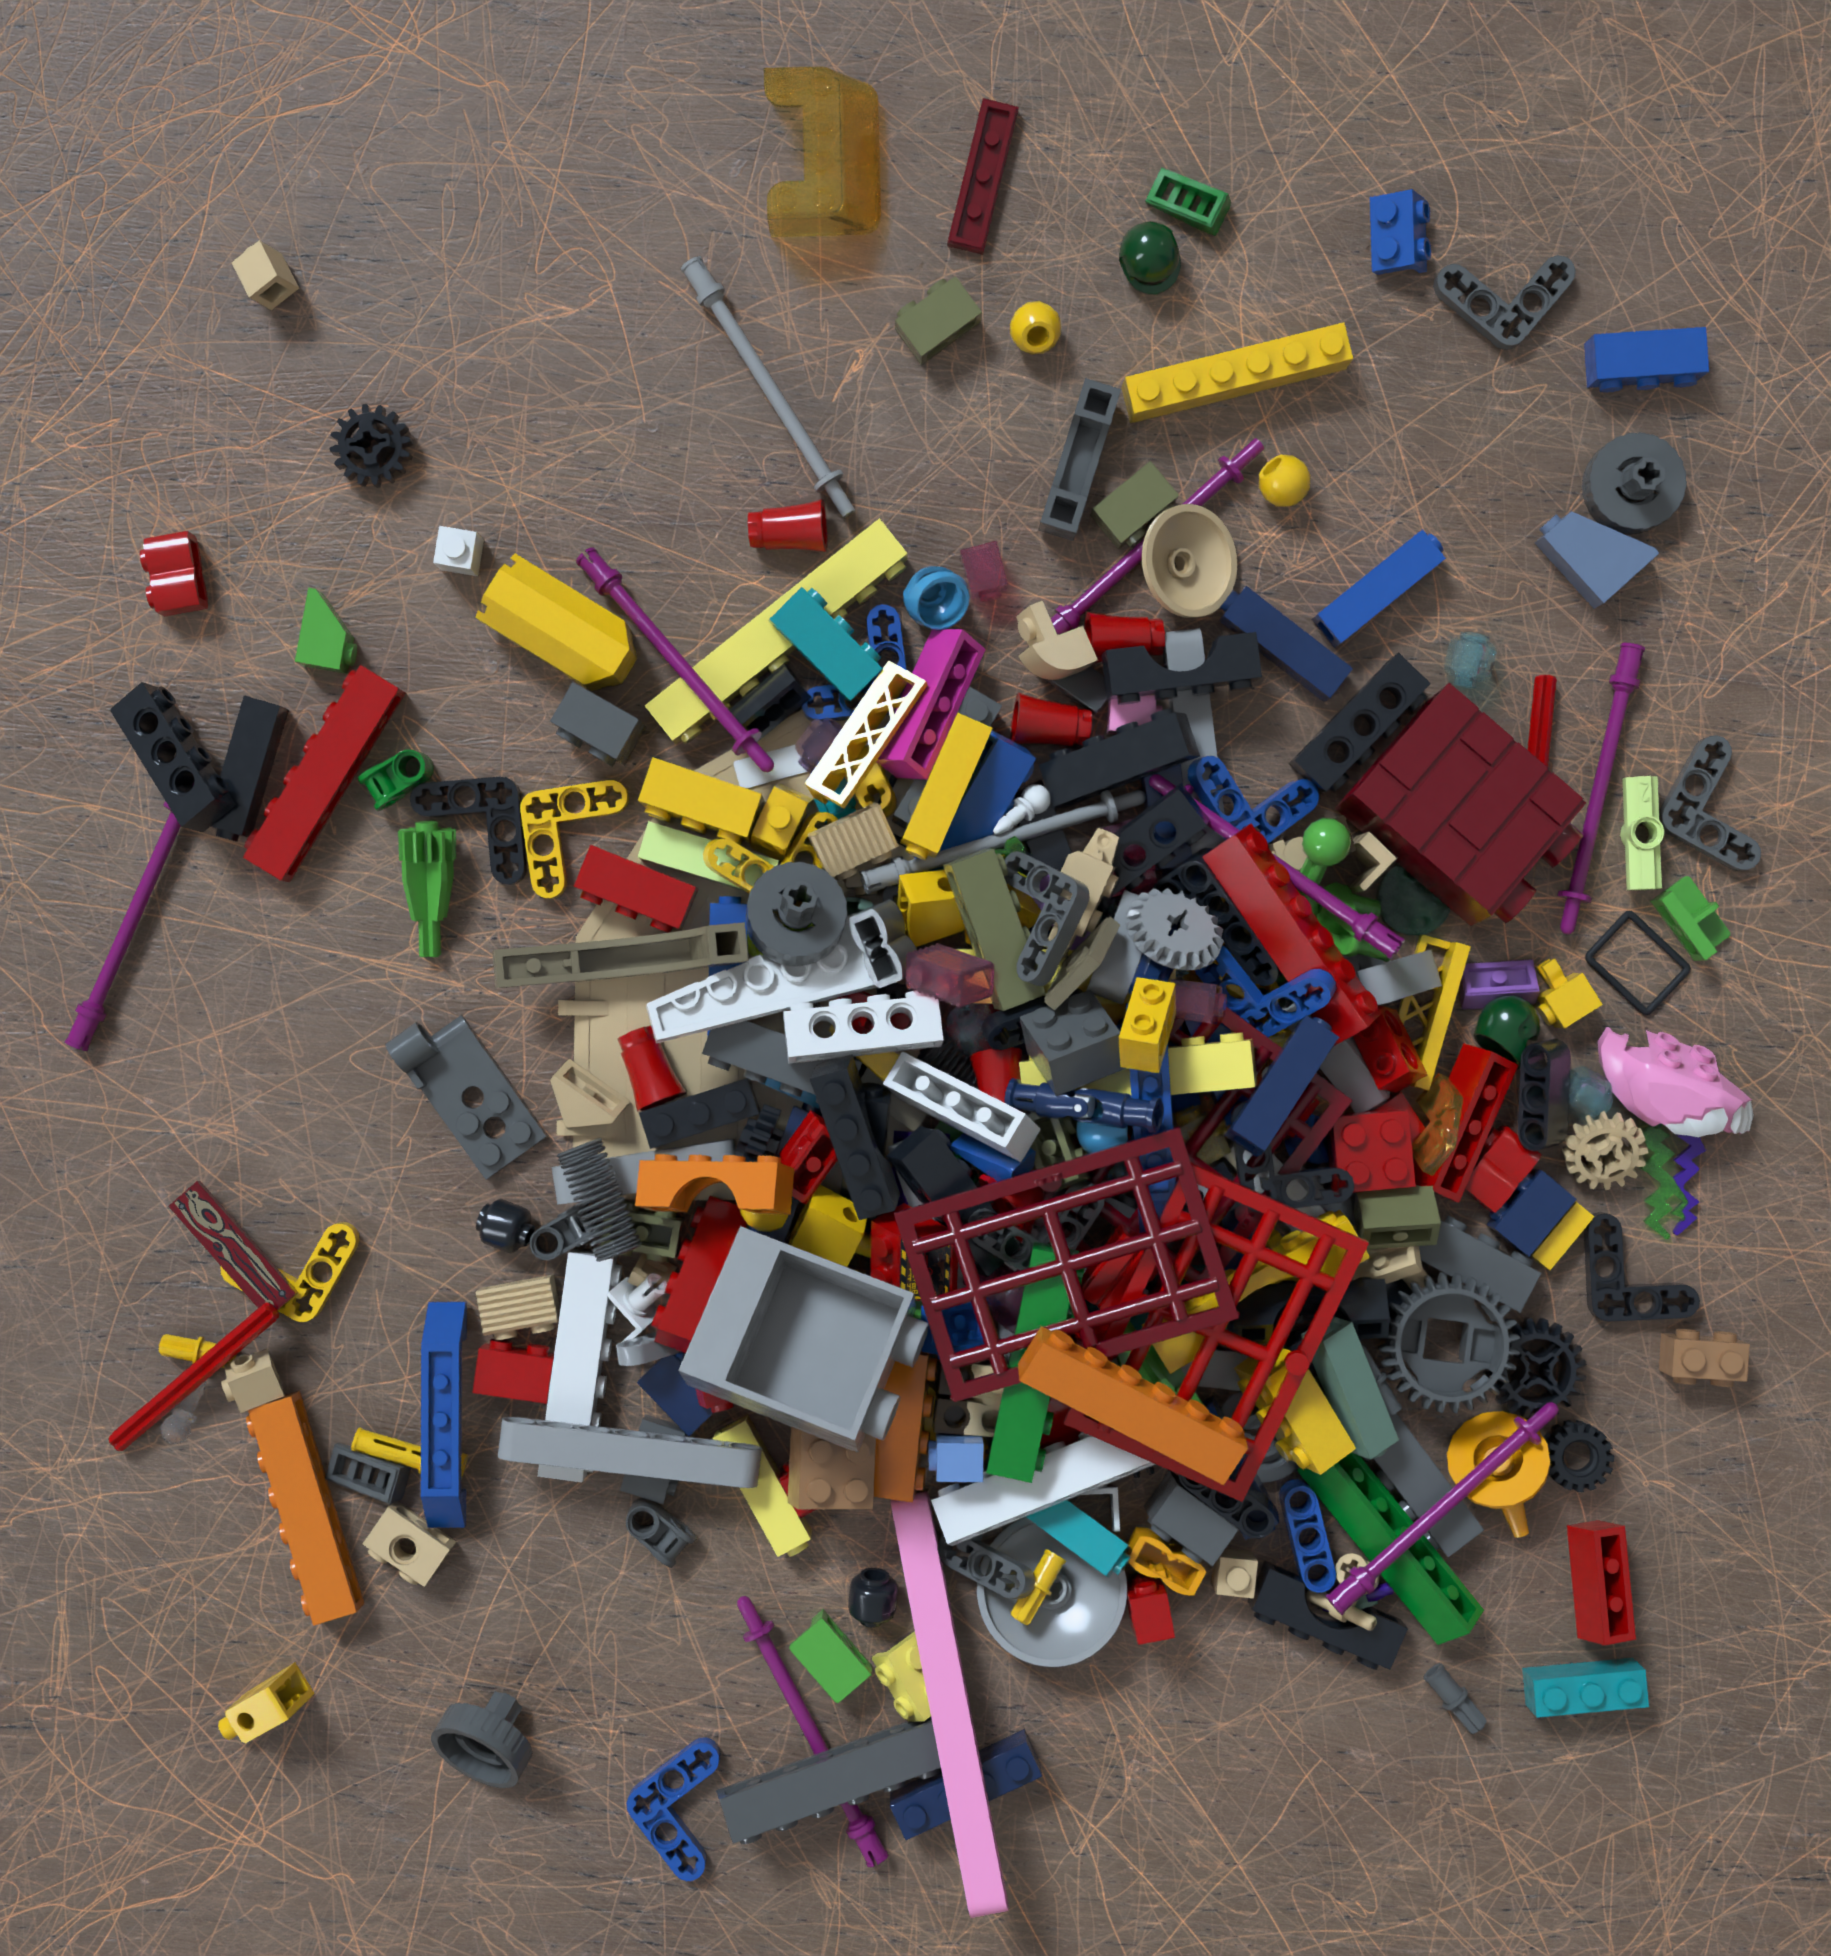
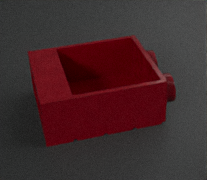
(1465, 808)

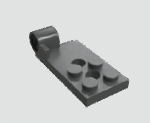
(445, 1069)

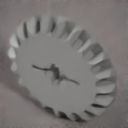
(1190, 946)

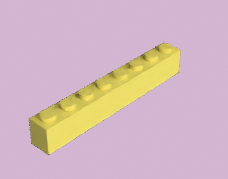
(761, 648)

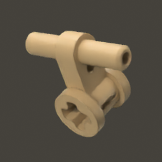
(1351, 1614)

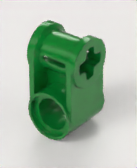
(389, 780)

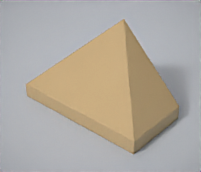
(585, 1098)

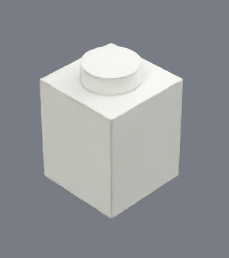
(458, 551)

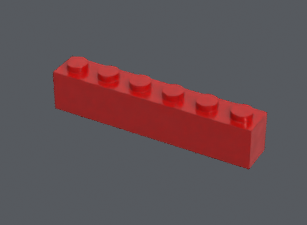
(323, 773)
(1289, 927)

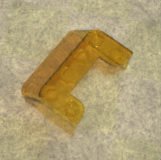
(839, 155)

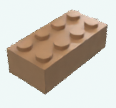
(830, 1475)

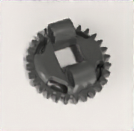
(1480, 1348)

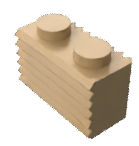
(853, 841)
(518, 1306)

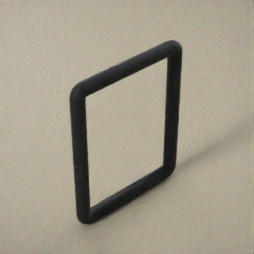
(1659, 941)

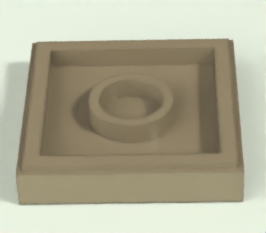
(1081, 963)

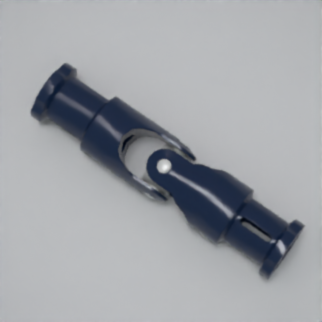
(1118, 1108)

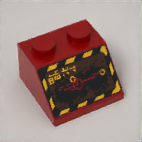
(891, 1262)

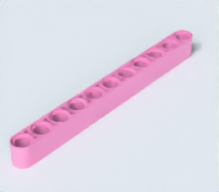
(949, 1707)

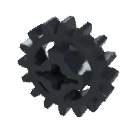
(374, 461)
(760, 1136)

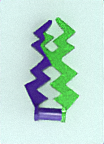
(1668, 1184)

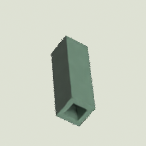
(1353, 1390)

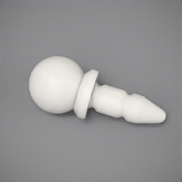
(1033, 800)

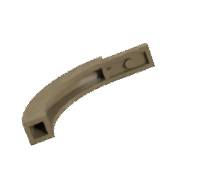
(621, 957)

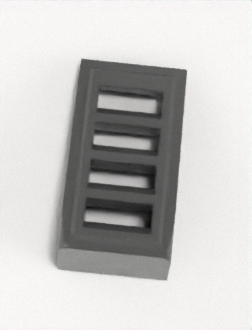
(397, 1480)

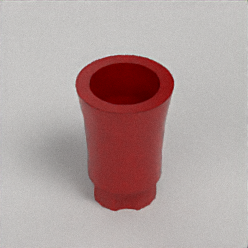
(790, 527)
(1122, 632)
(1049, 722)
(996, 1069)
(648, 1070)

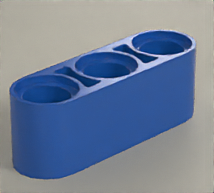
(1318, 1549)

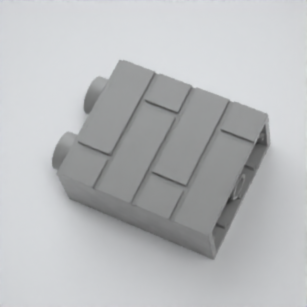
(804, 1341)

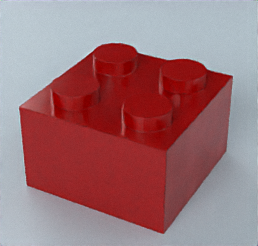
(1373, 1150)

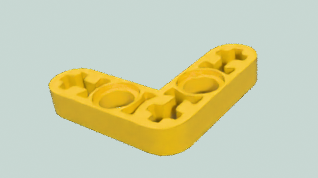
(550, 826)
(735, 851)
(317, 1300)

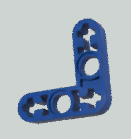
(874, 633)
(1242, 812)
(1257, 1005)
(663, 1812)

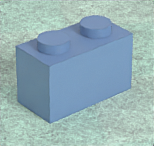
(956, 1457)

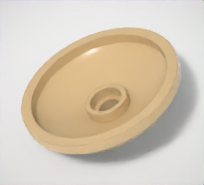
(1202, 556)

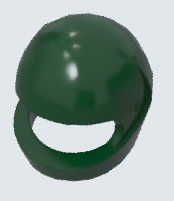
(1150, 256)
(1509, 1023)

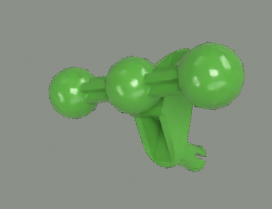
(1327, 844)

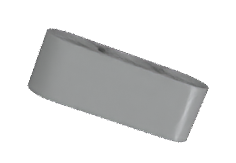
(1119, 965)
(1401, 977)

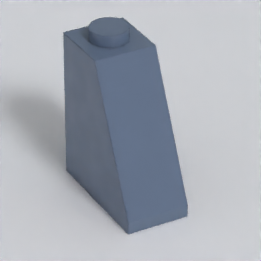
(1593, 555)

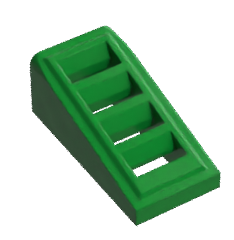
(1183, 213)

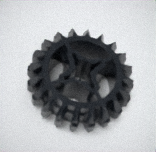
(1547, 1359)

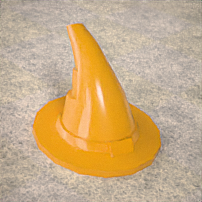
(1514, 1480)

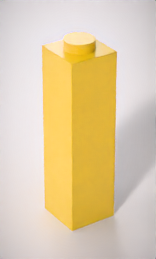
(945, 787)

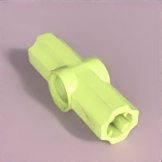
(1642, 807)

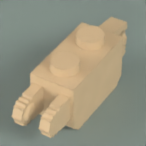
(1096, 872)

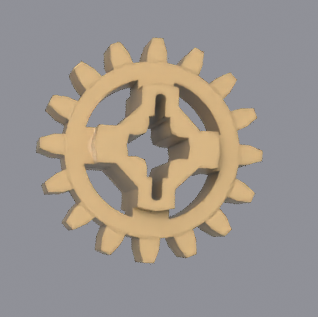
(1606, 1152)

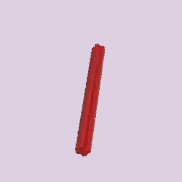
(194, 1376)

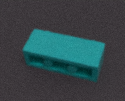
(826, 642)
(1585, 1687)

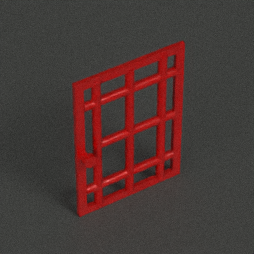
(1254, 1250)

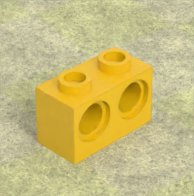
(1147, 1025)

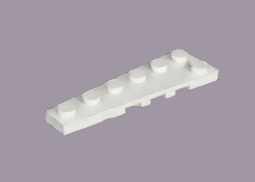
(758, 990)

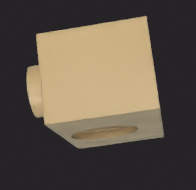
(430, 1543)

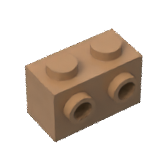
(1696, 1357)

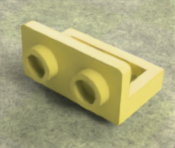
(903, 1675)

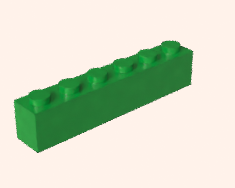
(1023, 1409)
(1373, 1523)

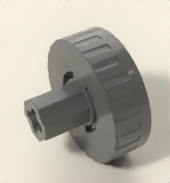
(1660, 472)
(822, 906)
(484, 1741)

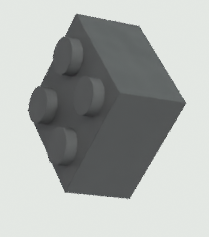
(594, 721)
(1072, 1042)
(1187, 1519)

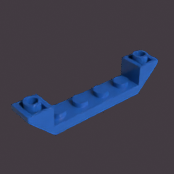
(1146, 1086)
(442, 1414)

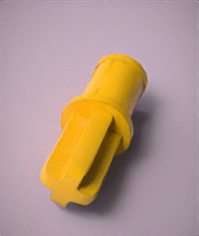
(185, 1348)
(1044, 1575)

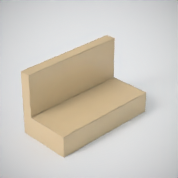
(1374, 857)

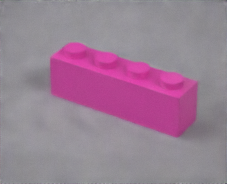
(948, 668)

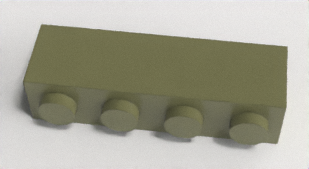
(992, 923)

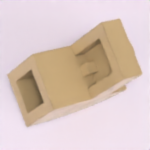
(1052, 654)

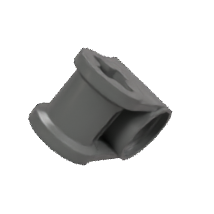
(567, 1230)
(660, 1532)

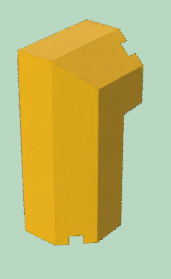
(558, 625)

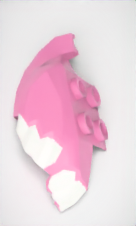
(1673, 1085)

